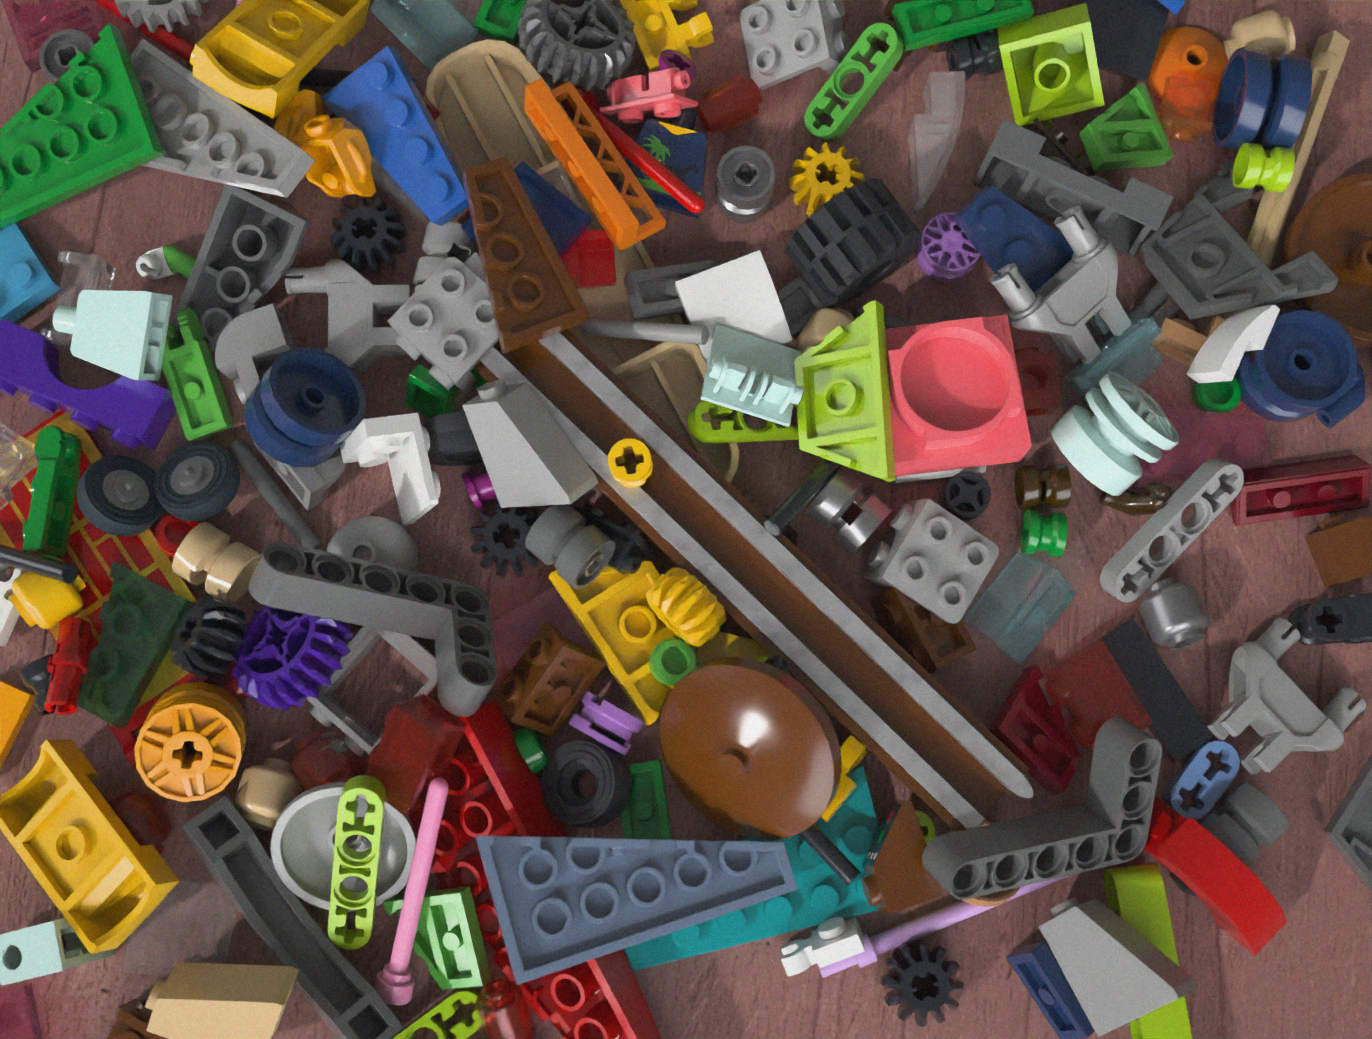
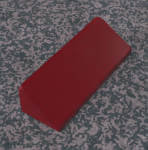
(1302, 489)

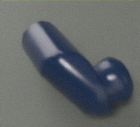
(1345, 404)

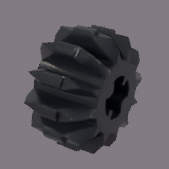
(378, 221)
(498, 551)
(208, 637)
(922, 1000)

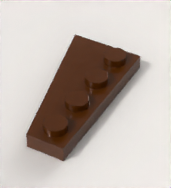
(521, 267)

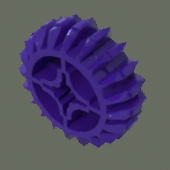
(289, 656)

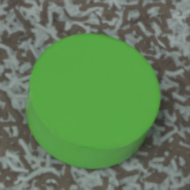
(672, 661)

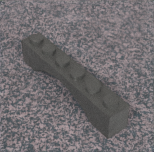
(250, 880)

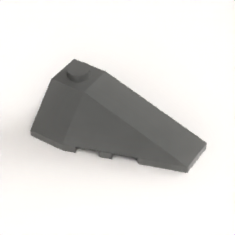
(240, 258)

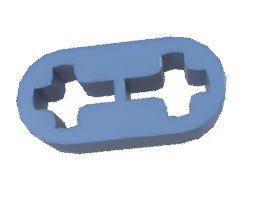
(1209, 787)

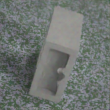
(330, 712)

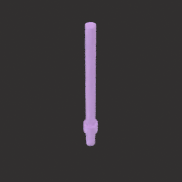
(916, 929)

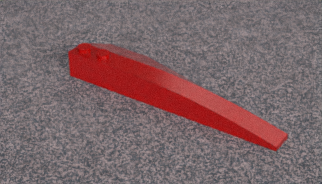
(500, 796)

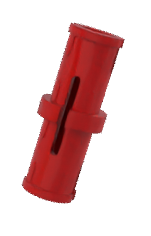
(67, 666)

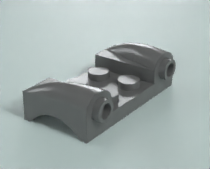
(1052, 187)

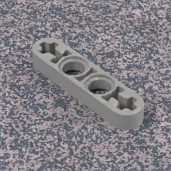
(1168, 524)

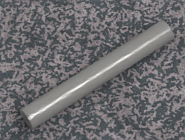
(645, 330)

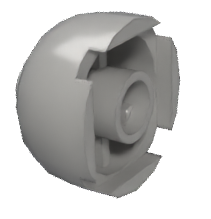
(376, 541)

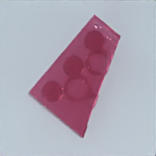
(1203, 437)

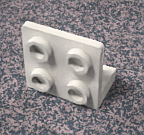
(406, 448)

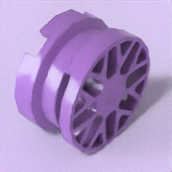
(945, 249)
(608, 718)

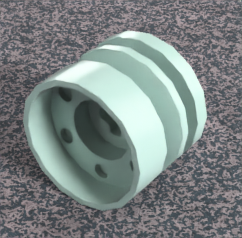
(1106, 441)

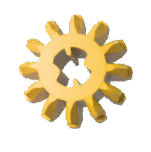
(827, 166)
(686, 606)

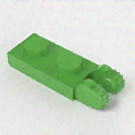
(194, 380)

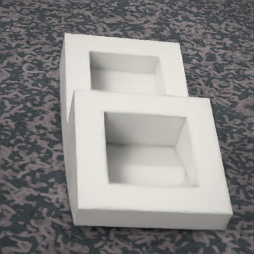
(1225, 347)

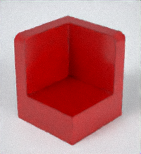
(591, 260)

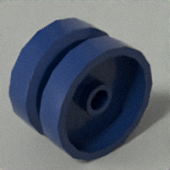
(1262, 99)
(1301, 368)
(304, 407)

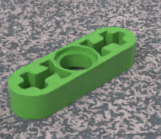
(872, 80)

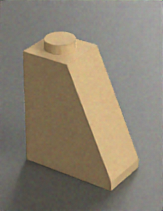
(220, 1001)

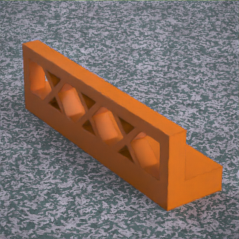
(589, 171)

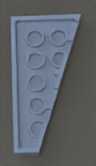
(594, 896)

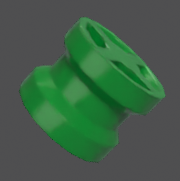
(1043, 533)

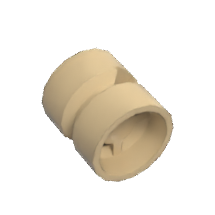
(211, 560)

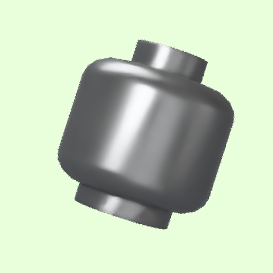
(1174, 614)

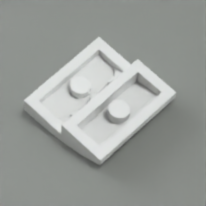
(735, 297)

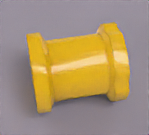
(617, 456)

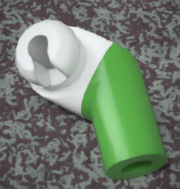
(165, 262)

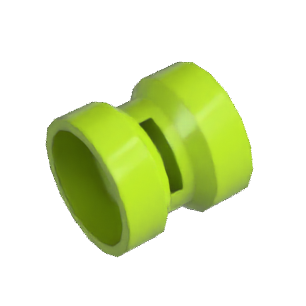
(1263, 167)

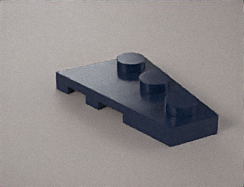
(1011, 234)

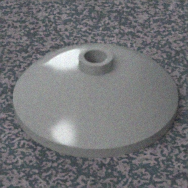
(306, 841)

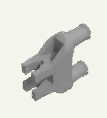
(1072, 296)
(353, 311)
(1277, 707)

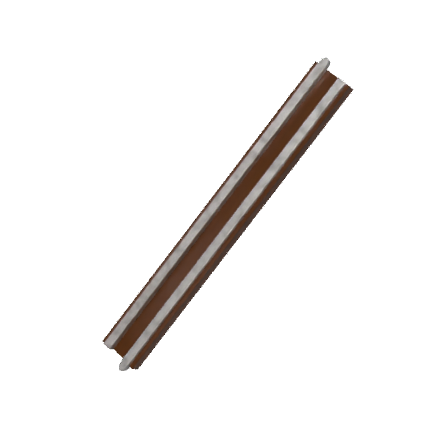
(769, 585)

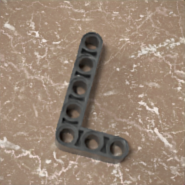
(393, 601)
(1066, 841)

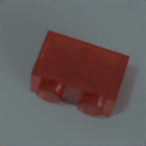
(1093, 692)
(414, 751)

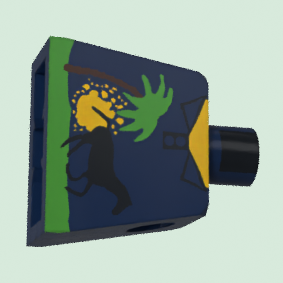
(678, 150)

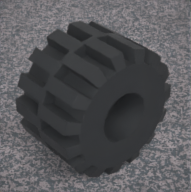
(853, 242)

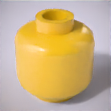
(45, 599)

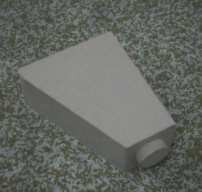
(525, 448)
(1111, 965)

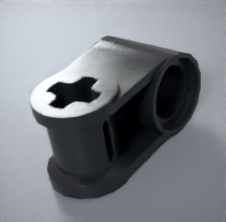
(1341, 620)

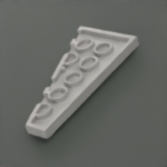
(210, 134)

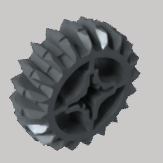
(577, 40)

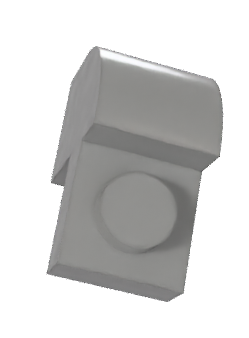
(251, 345)

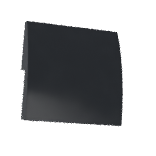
(1126, 35)

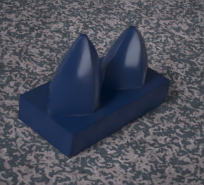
(1050, 990)

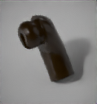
(1139, 504)

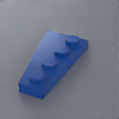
(401, 134)

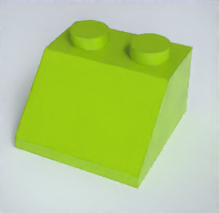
(1051, 65)

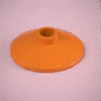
(1173, 53)

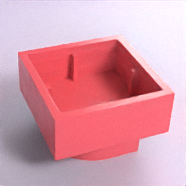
(955, 396)

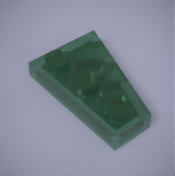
(131, 644)

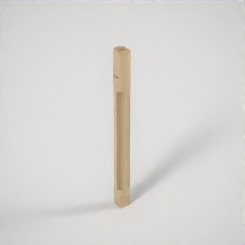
(1274, 207)

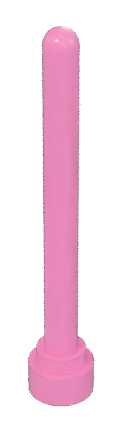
(396, 980)

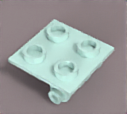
(751, 375)

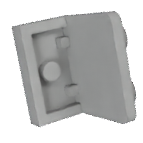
(792, 38)
(448, 324)
(932, 559)

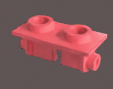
(663, 99)

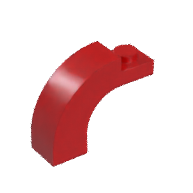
(1216, 876)

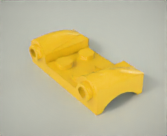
(271, 45)
(82, 848)

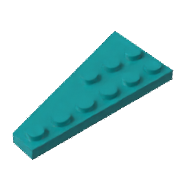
(818, 896)

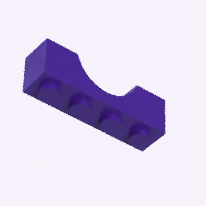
(128, 407)

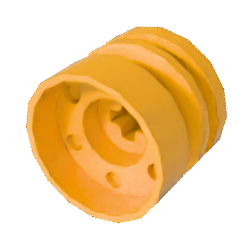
(199, 715)

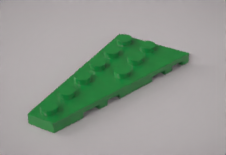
(76, 132)

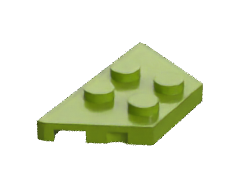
(847, 397)

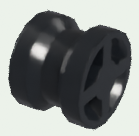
(972, 491)

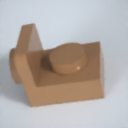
(1181, 340)

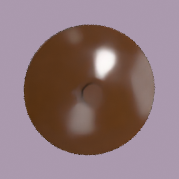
(1339, 230)
(750, 748)

